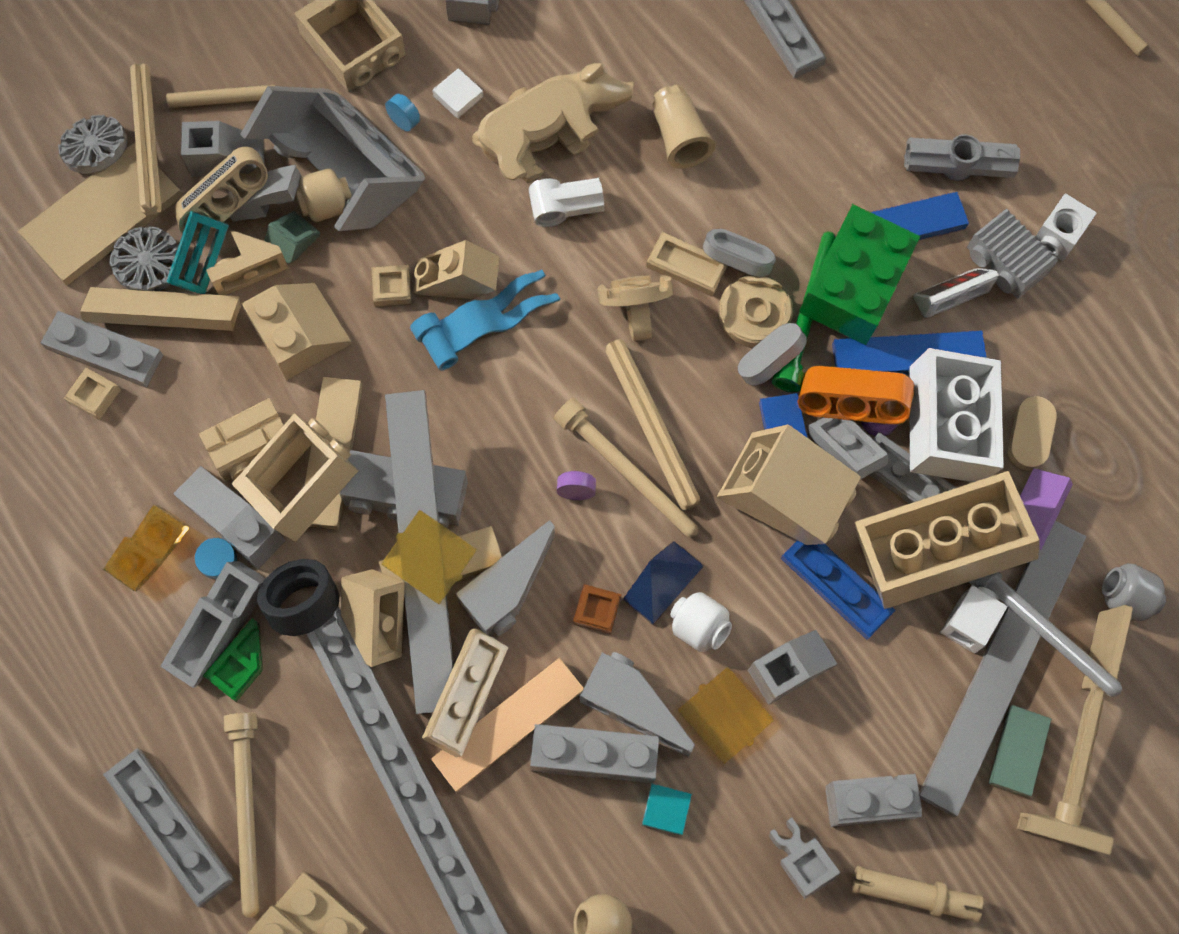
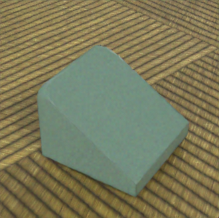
(292, 235)

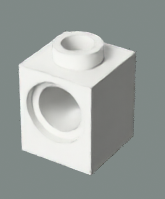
(1070, 216)
(974, 618)

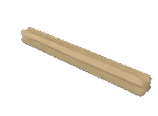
(145, 139)
(652, 425)

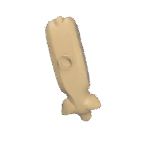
(548, 114)

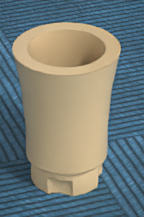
(682, 129)

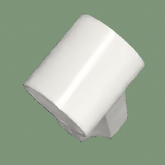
(556, 201)

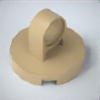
(636, 295)

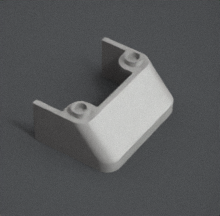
(339, 138)

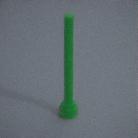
(791, 375)

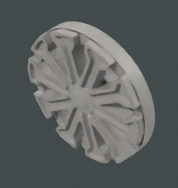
(93, 144)
(144, 260)

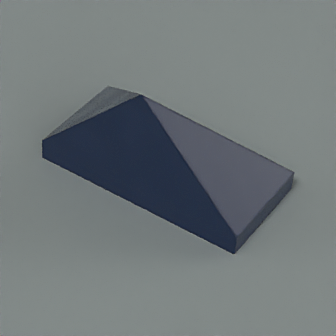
(662, 582)

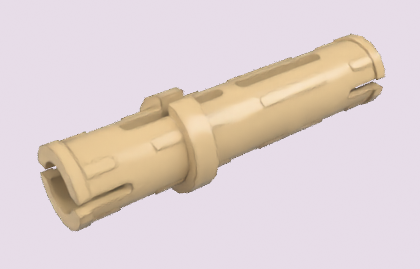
(918, 894)

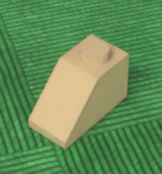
(374, 614)

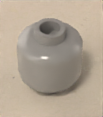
(1135, 588)

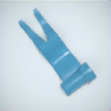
(476, 319)

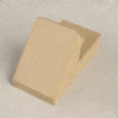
(255, 263)

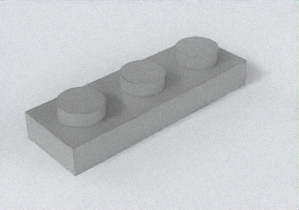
(102, 349)

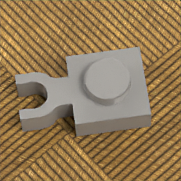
(806, 863)

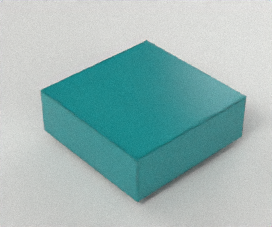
(666, 809)

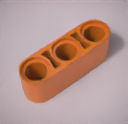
(856, 395)

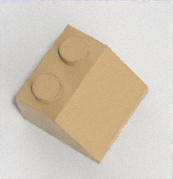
(296, 326)

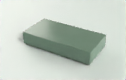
(1019, 751)

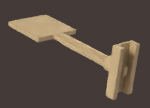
(1065, 826)

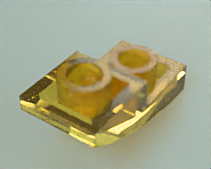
(147, 549)

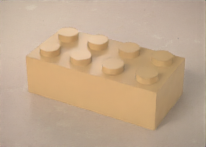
(947, 539)

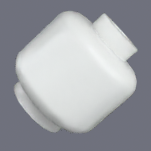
(701, 622)

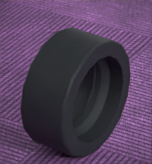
(307, 615)

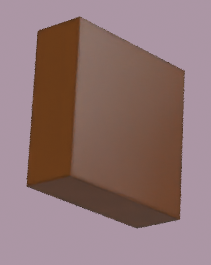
(597, 609)

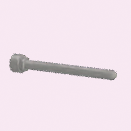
(1050, 633)

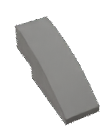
(214, 623)

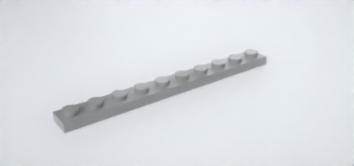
(404, 781)

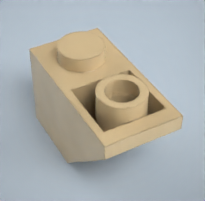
(457, 272)

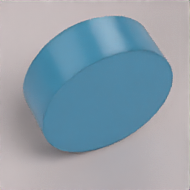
(402, 112)
(213, 555)

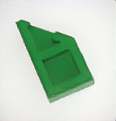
(238, 663)

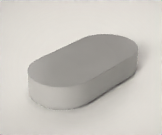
(739, 252)
(772, 354)

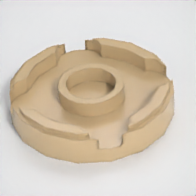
(753, 309)

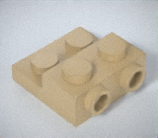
(308, 910)

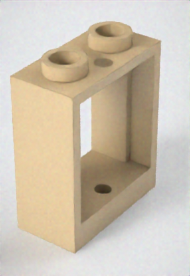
(319, 18)
(277, 459)

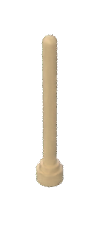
(573, 417)
(241, 731)

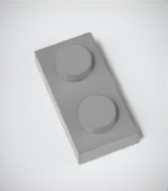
(849, 445)

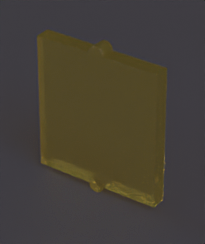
(429, 557)
(725, 715)

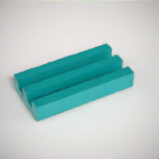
(207, 223)

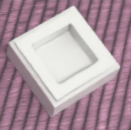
(458, 93)

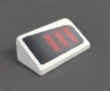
(955, 291)

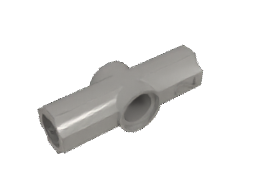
(980, 157)

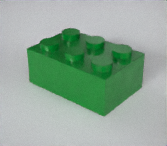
(859, 274)

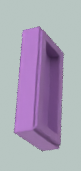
(1043, 500)

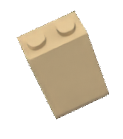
(790, 485)

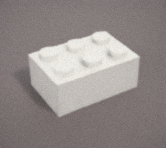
(956, 416)

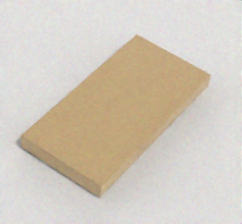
(93, 217)

